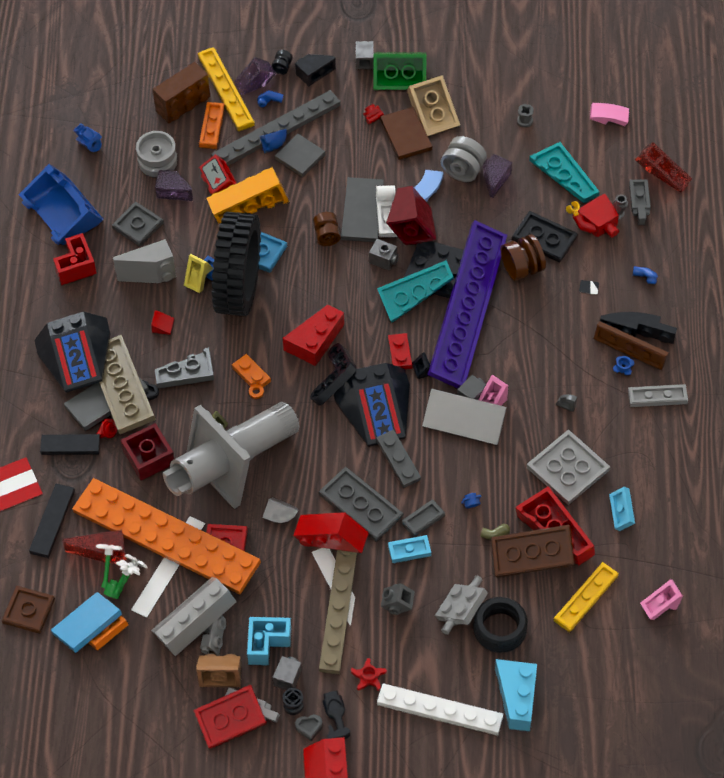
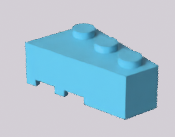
(517, 691)

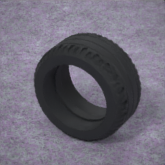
(506, 606)

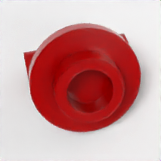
(372, 113)
(107, 429)

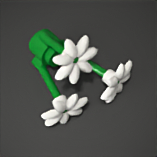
(115, 587)

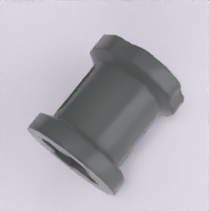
(525, 115)

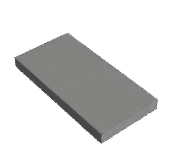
(464, 416)

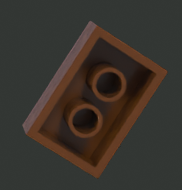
(181, 92)

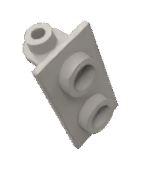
(213, 641)

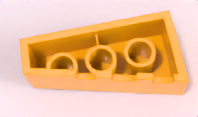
(249, 195)

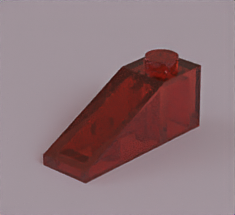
(663, 167)
(86, 545)

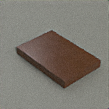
(406, 133)

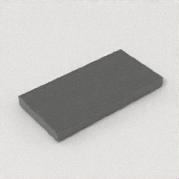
(360, 210)
(91, 406)
(361, 502)

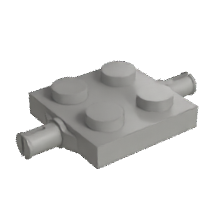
(461, 604)

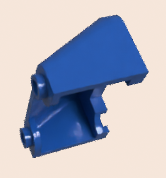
(60, 204)

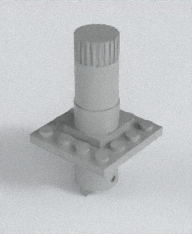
(224, 455)

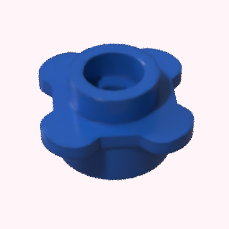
(623, 360)
(471, 500)

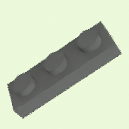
(398, 458)

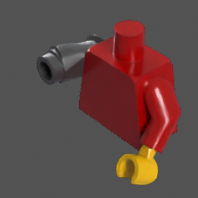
(599, 215)

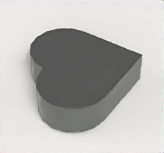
(308, 726)

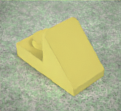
(196, 273)

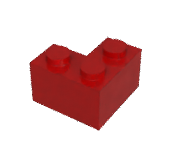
(77, 263)

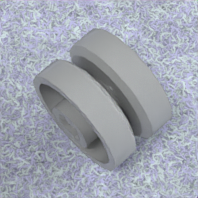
(156, 152)
(463, 159)

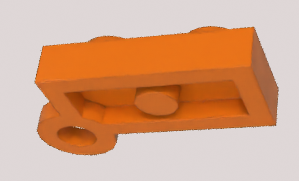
(252, 375)

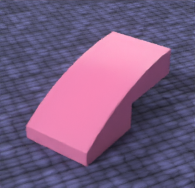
(608, 112)

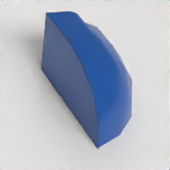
(273, 140)

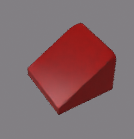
(162, 323)

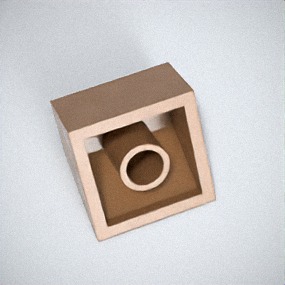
(219, 670)

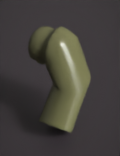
(503, 529)

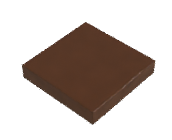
(28, 609)

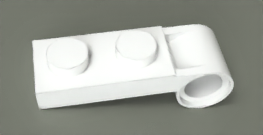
(384, 200)

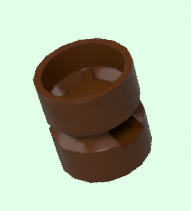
(326, 229)

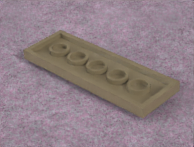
(124, 389)

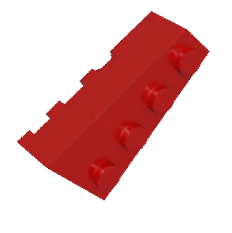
(547, 511)

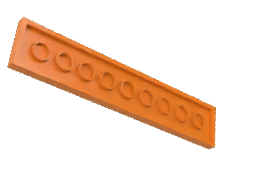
(166, 535)

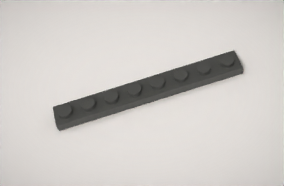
(291, 121)

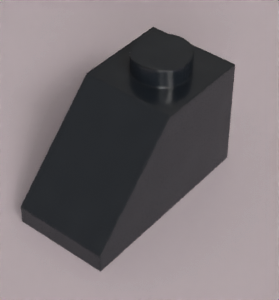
(314, 67)

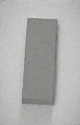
(657, 395)

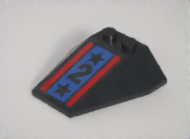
(75, 349)
(376, 401)

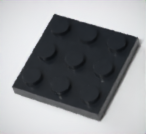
(432, 253)

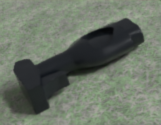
(335, 710)

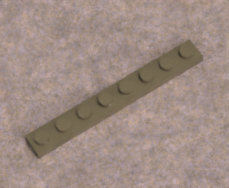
(338, 612)

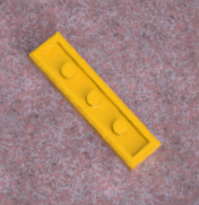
(586, 597)

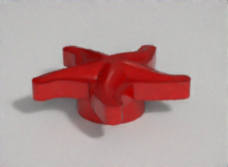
(368, 675)

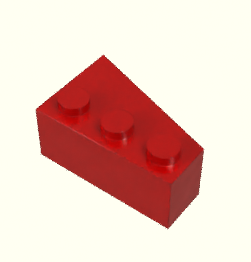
(315, 335)
(331, 531)

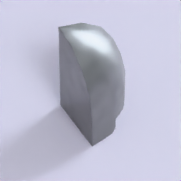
(279, 511)

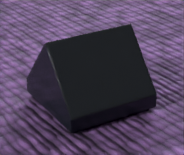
(421, 366)

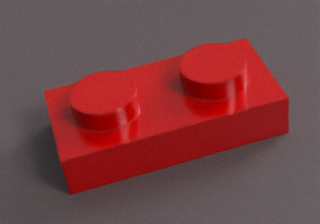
(400, 350)

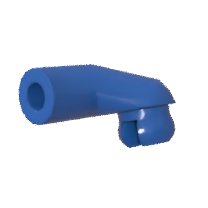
(267, 96)
(646, 272)

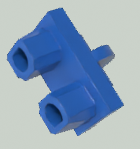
(88, 138)

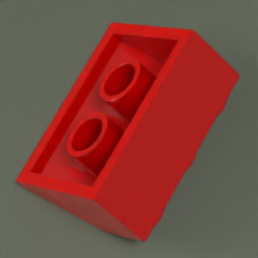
(326, 759)

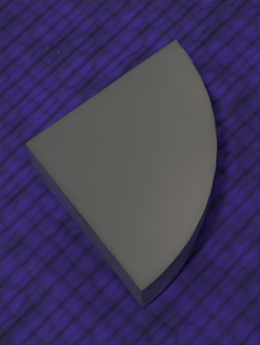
(567, 402)

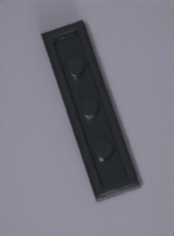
(52, 520)

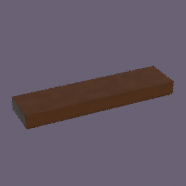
(630, 345)

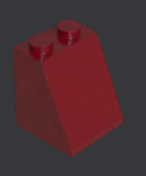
(411, 217)

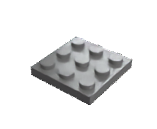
(568, 467)

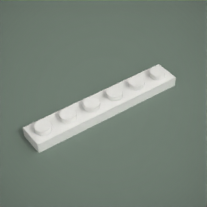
(440, 709)

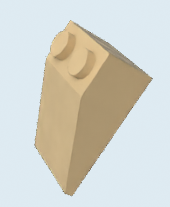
(433, 105)

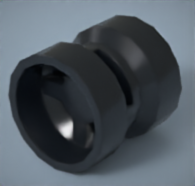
(282, 61)
(293, 706)

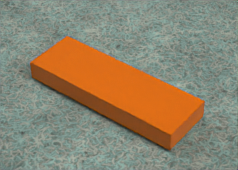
(211, 125)

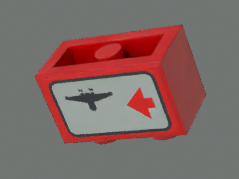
(217, 174)

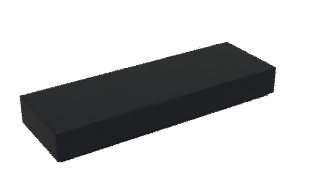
(70, 444)

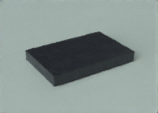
(552, 237)

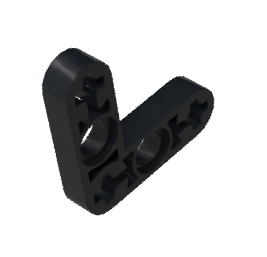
(343, 371)

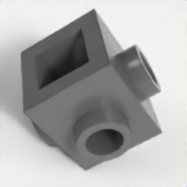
(397, 599)

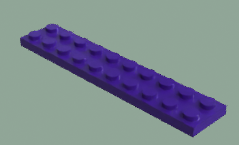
(467, 305)

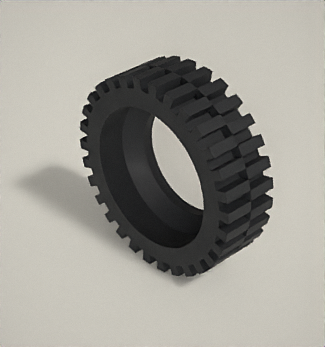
(236, 263)

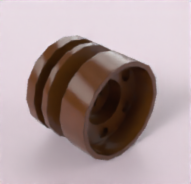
(523, 257)

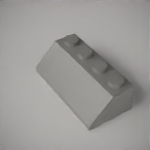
(194, 615)

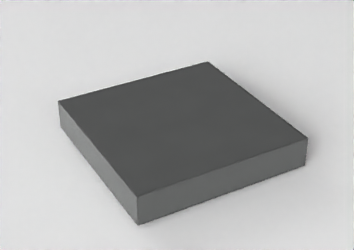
(300, 155)
(137, 223)

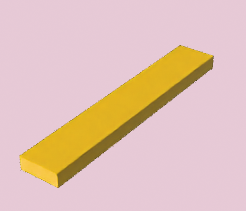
(226, 89)

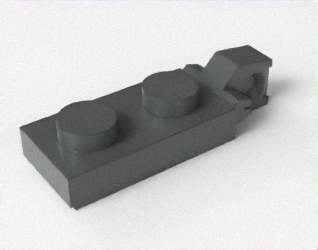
(640, 199)

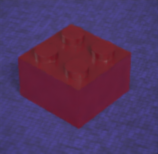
(147, 451)

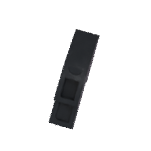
(641, 323)

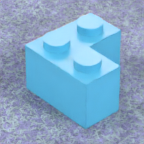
(266, 633)

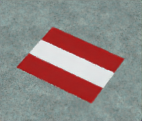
(17, 484)

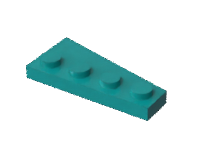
(565, 171)
(413, 289)

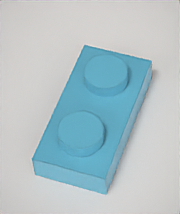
(622, 508)
(409, 549)

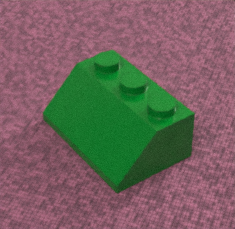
(398, 70)

